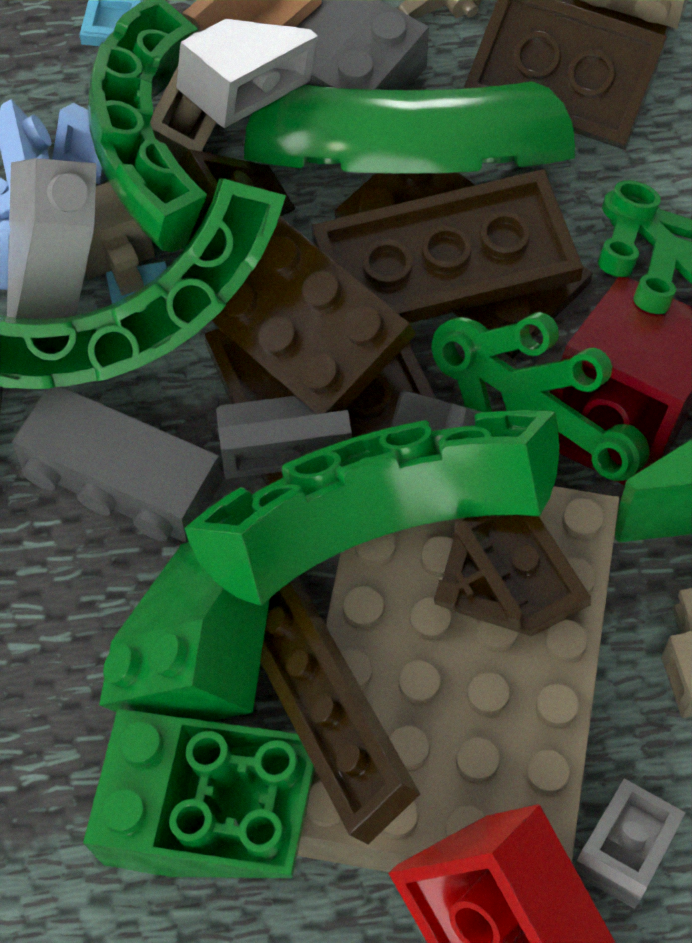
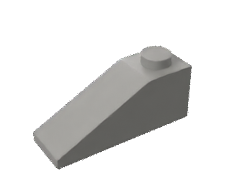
(49, 236)

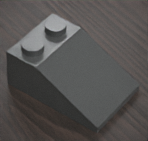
(366, 45)

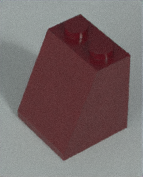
(648, 376)

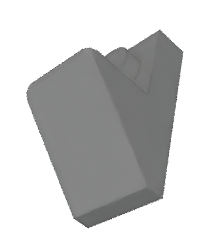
(628, 843)

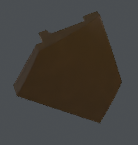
(509, 574)

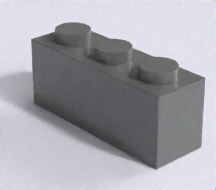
(116, 463)

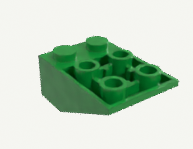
(199, 798)

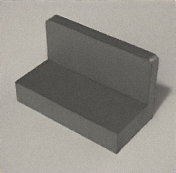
(272, 432)

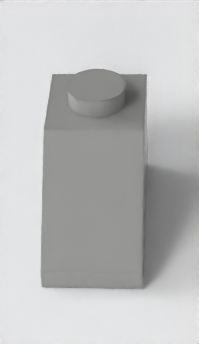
(243, 66)

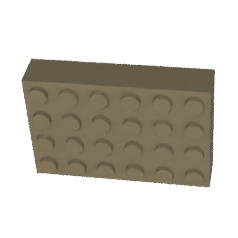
(468, 705)

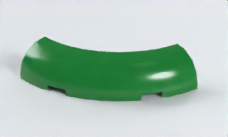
(125, 78)
(412, 129)
(157, 315)
(375, 489)

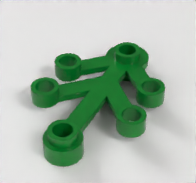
(634, 210)
(529, 386)

